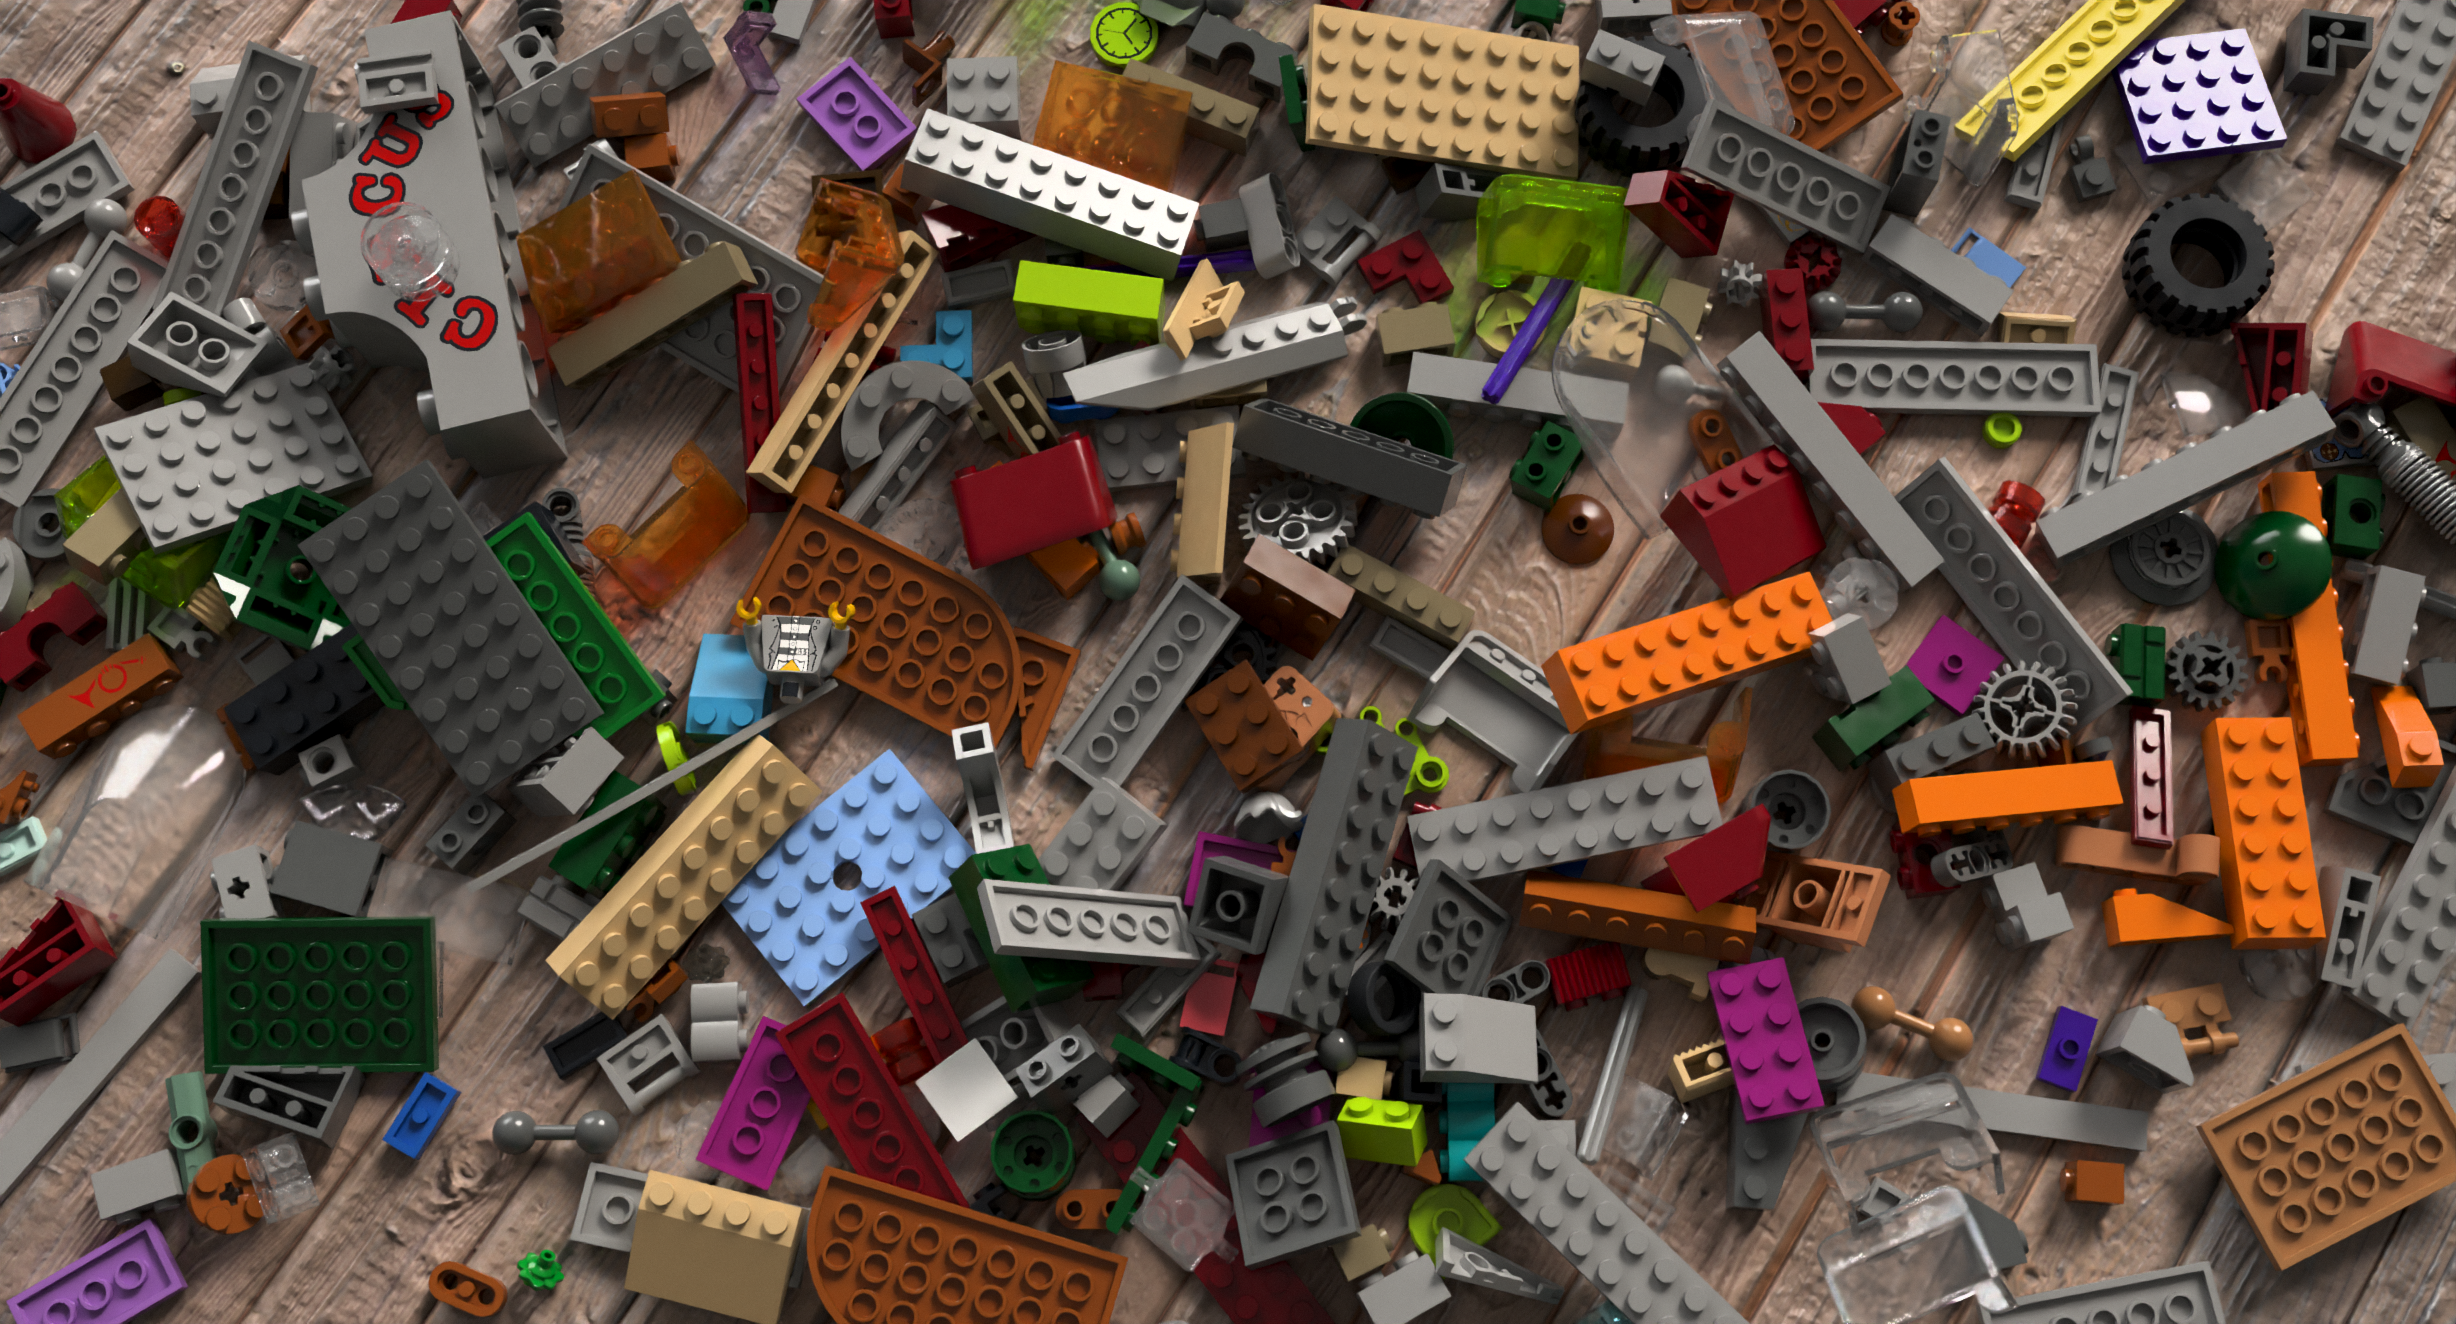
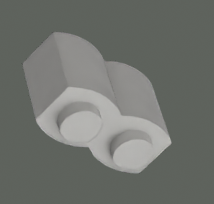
(717, 1022)

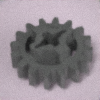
(2216, 685)

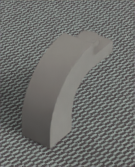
(983, 787)

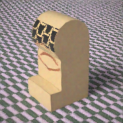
(1680, 968)

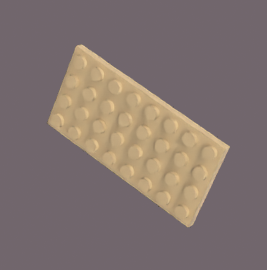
(1441, 93)

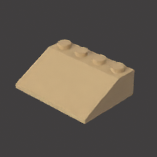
(1204, 503)
(714, 1248)

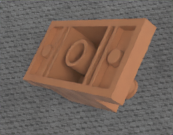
(1817, 900)

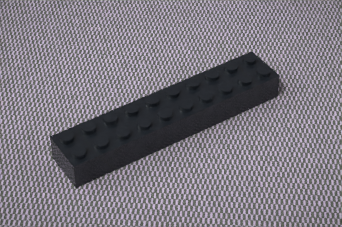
(326, 691)

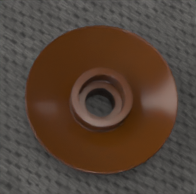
(1572, 544)

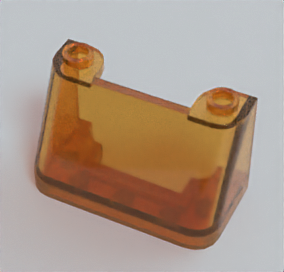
(853, 244)
(677, 536)

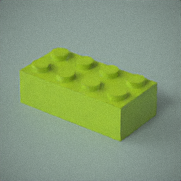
(1089, 301)

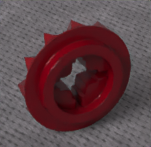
(1821, 276)

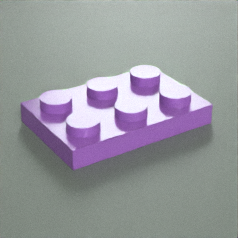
(857, 116)

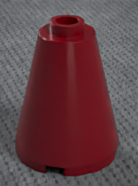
(33, 122)

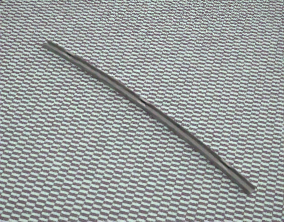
(648, 789)

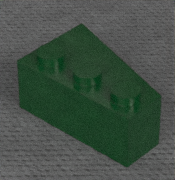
(1874, 721)

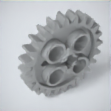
(1300, 517)

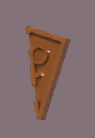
(1044, 681)

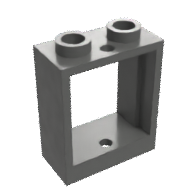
(1918, 162)

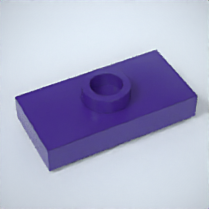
(2066, 1049)

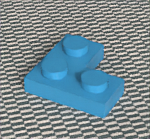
(952, 345)

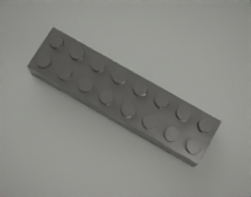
(1334, 877)

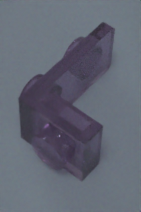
(744, 43)

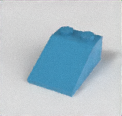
(726, 691)

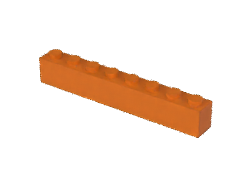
(2316, 665)

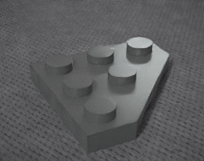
(2369, 801)

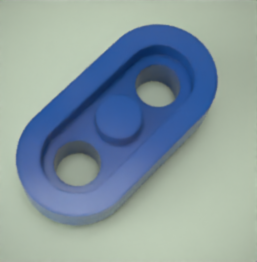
(1067, 411)

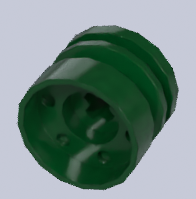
(1028, 1133)

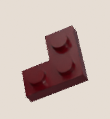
(1410, 261)

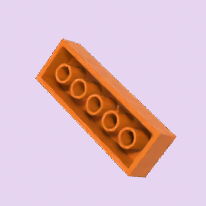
(2262, 833)

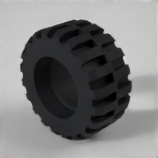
(1635, 147)
(2223, 232)

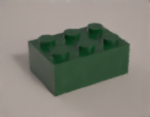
(603, 853)

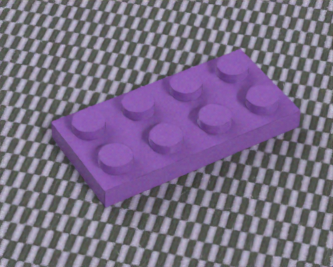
(106, 1284)

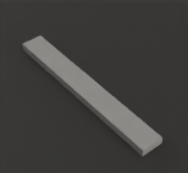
(93, 1067)
(2035, 1115)

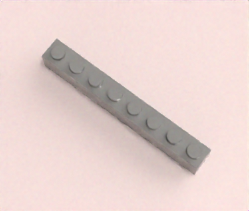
(1828, 461)
(2184, 479)

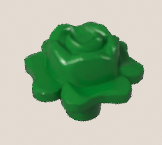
(540, 1271)

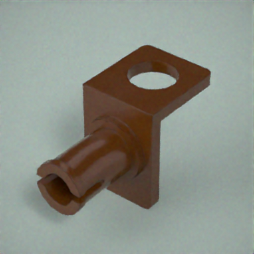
(927, 63)

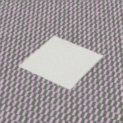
(966, 1089)

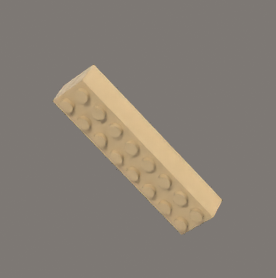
(683, 876)

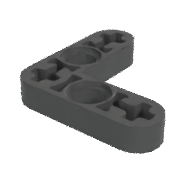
(1980, 847)

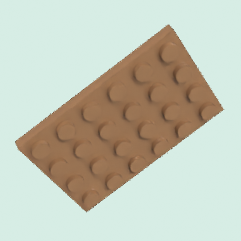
(2336, 1146)

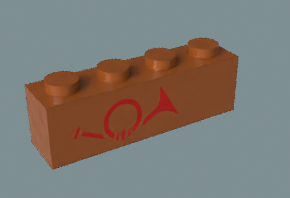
(100, 697)

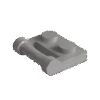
(1328, 232)
(641, 1054)

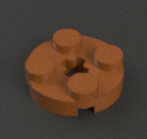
(206, 1204)

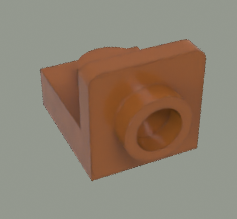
(306, 334)

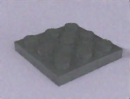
(1448, 934)
(1292, 1195)

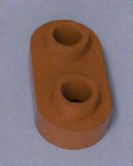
(1713, 445)
(1094, 1208)
(469, 1290)

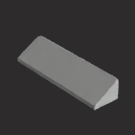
(899, 466)

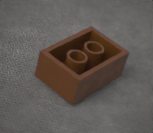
(1287, 597)

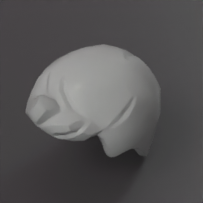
(1267, 818)

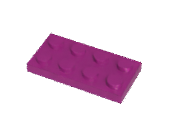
(1765, 1041)
(757, 1112)

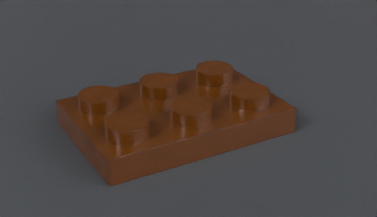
(1245, 726)

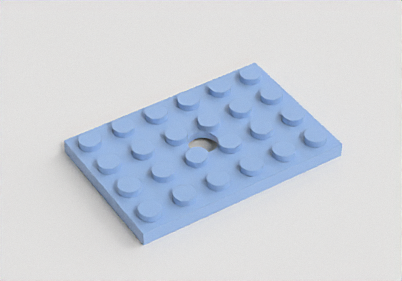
(790, 898)

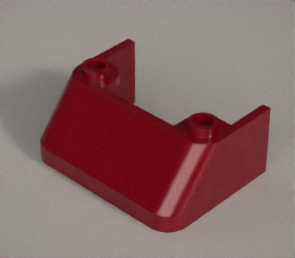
(1719, 863)

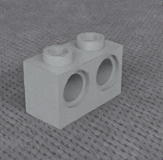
(523, 44)

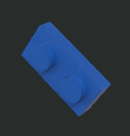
(421, 1116)

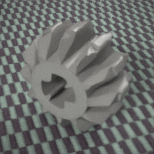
(1388, 886)

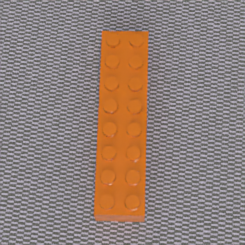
(1685, 652)

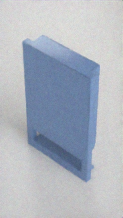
(1991, 258)

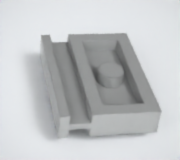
(397, 81)

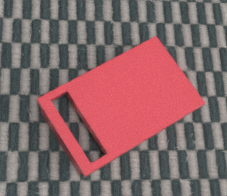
(1210, 1001)

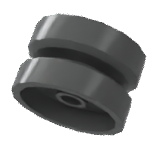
(1842, 1029)

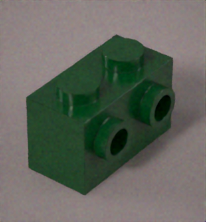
(1547, 466)

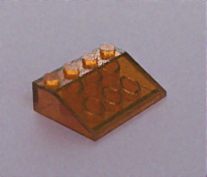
(1115, 123)
(595, 253)

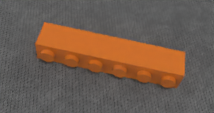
(2007, 797)

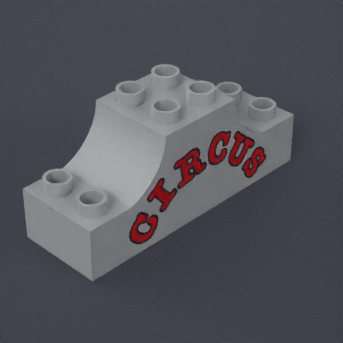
(483, 333)

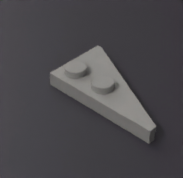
(1474, 1264)

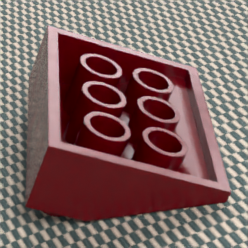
(1747, 521)

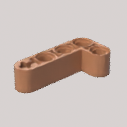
(2110, 852)

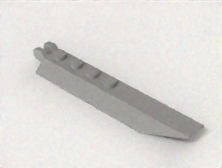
(1240, 356)

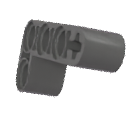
(1518, 993)

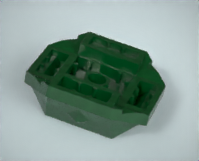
(257, 575)

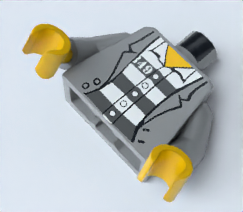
(796, 648)

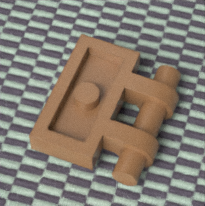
(2195, 1008)

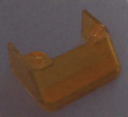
(1614, 749)

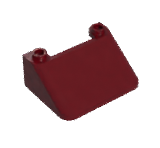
(2378, 357)

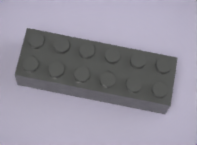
(1349, 457)

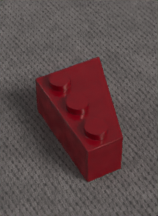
(1680, 211)
(2273, 360)
(52, 961)

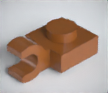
(659, 987)

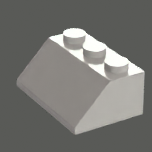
(211, 91)

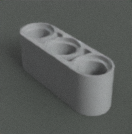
(1269, 226)

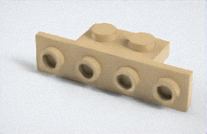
(1202, 310)

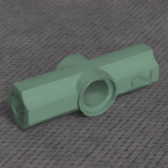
(189, 1106)

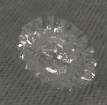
(909, 523)

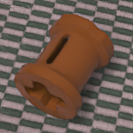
(1896, 24)

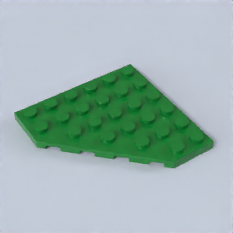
(570, 616)

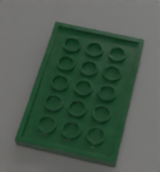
(320, 993)

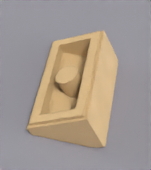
(2035, 328)

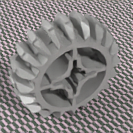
(2042, 715)

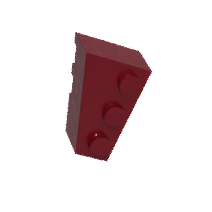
(968, 237)

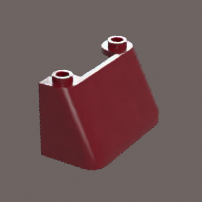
(1032, 501)

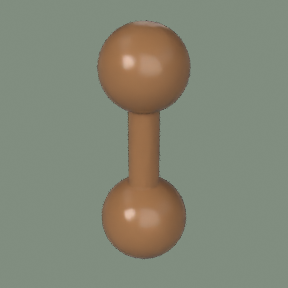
(1947, 1038)

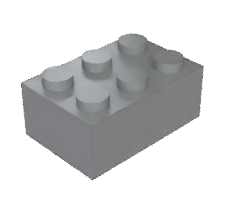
(1102, 840)

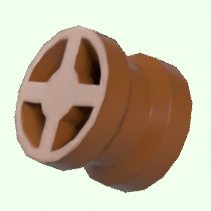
(1127, 534)

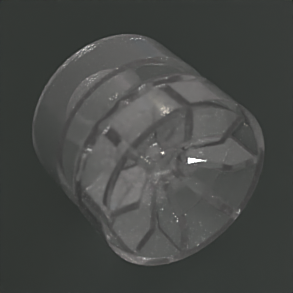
(410, 251)

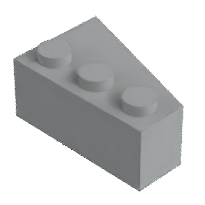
(315, 147)
(566, 779)

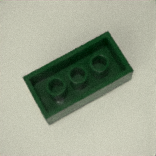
(1023, 979)

